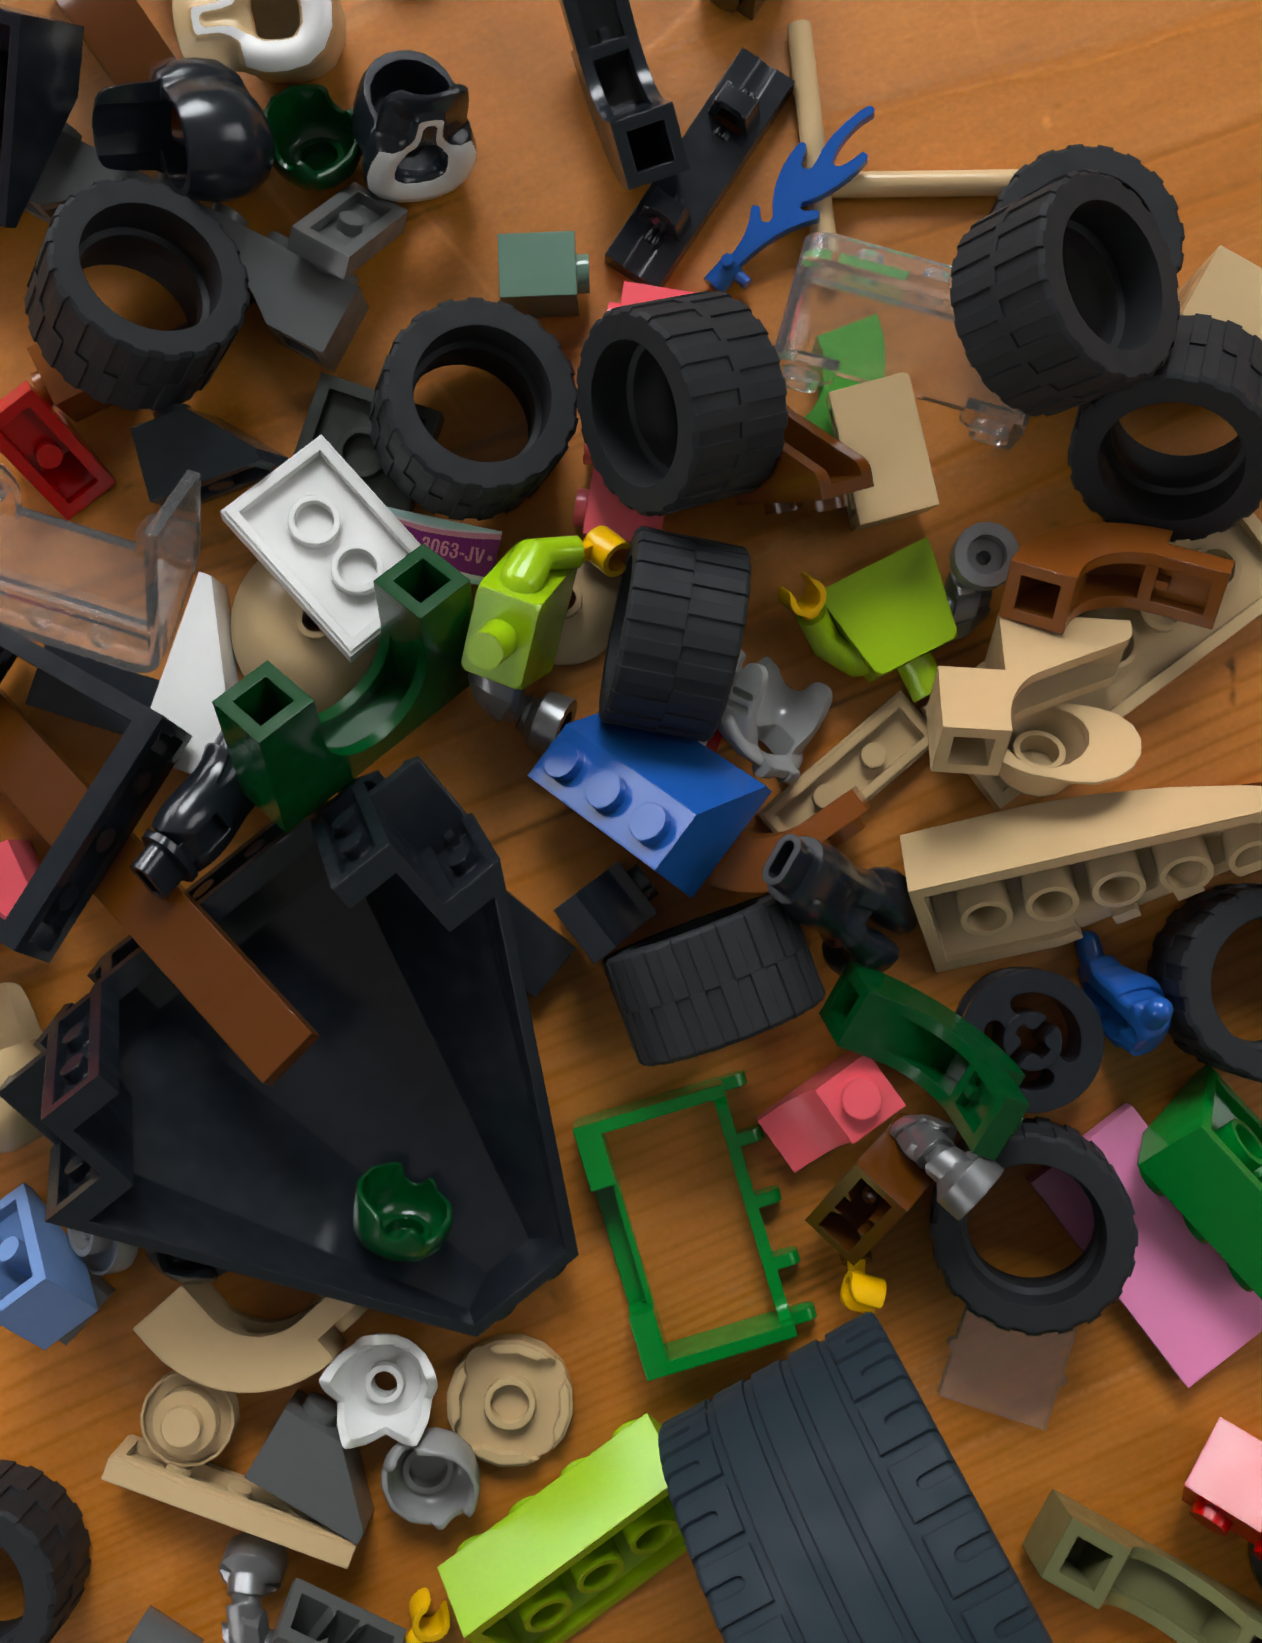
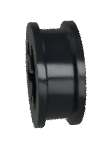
(1062, 1075)

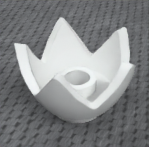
(369, 1411)

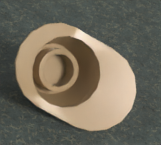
(1068, 748)

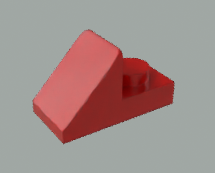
(50, 452)

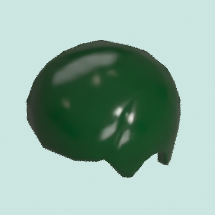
(312, 137)
(399, 1216)

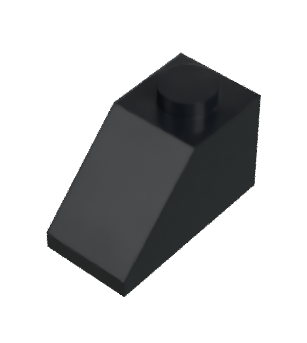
(202, 443)

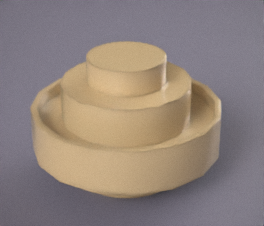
(188, 1420)

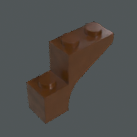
(810, 470)

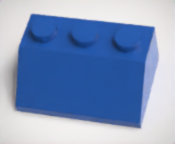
(652, 795)

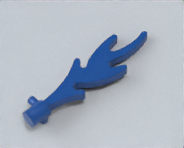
(793, 191)

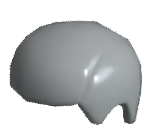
(432, 1479)

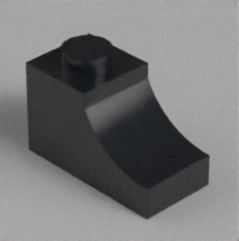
(608, 909)

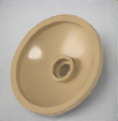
(274, 628)

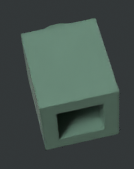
(542, 273)

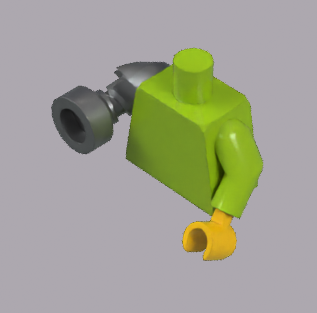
(900, 609)
(520, 625)

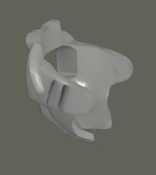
(774, 713)

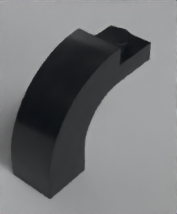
(628, 111)

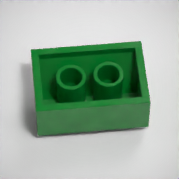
(1209, 1166)

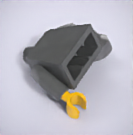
(309, 1614)

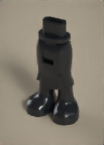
(193, 823)
(838, 898)

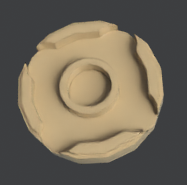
(510, 1399)

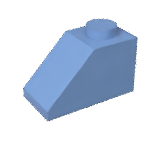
(41, 1277)

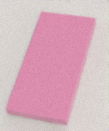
(1178, 1285)

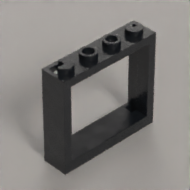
(102, 817)

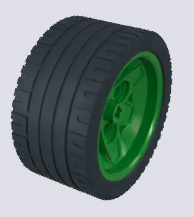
(837, 1508)

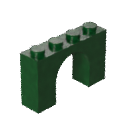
(300, 758)

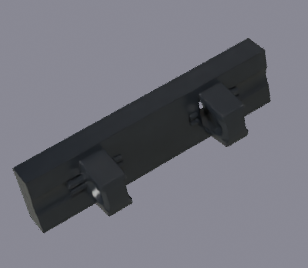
(681, 204)

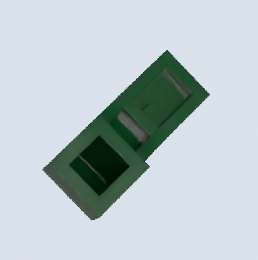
(934, 1049)

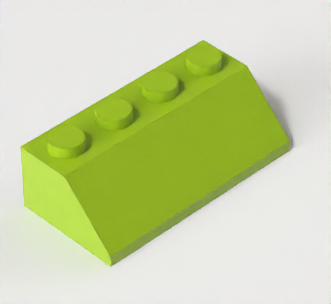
(569, 1547)

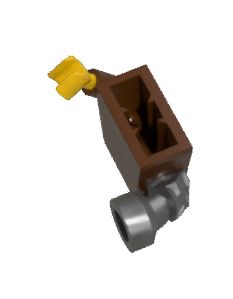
(884, 1189)

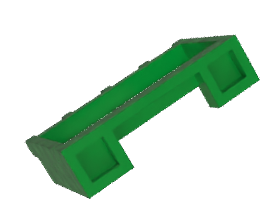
(718, 1343)

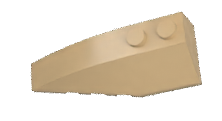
(1054, 866)

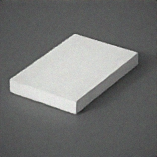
(323, 541)

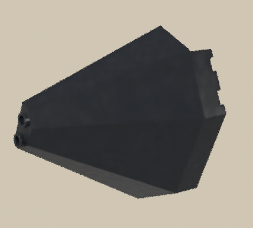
(405, 959)

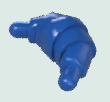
(1127, 1001)

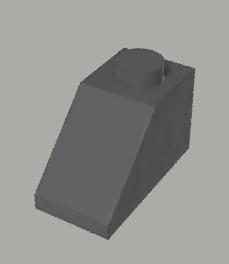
(312, 1470)

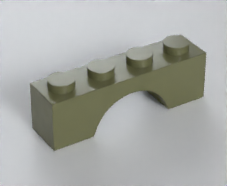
(1119, 1569)

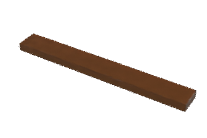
(173, 931)

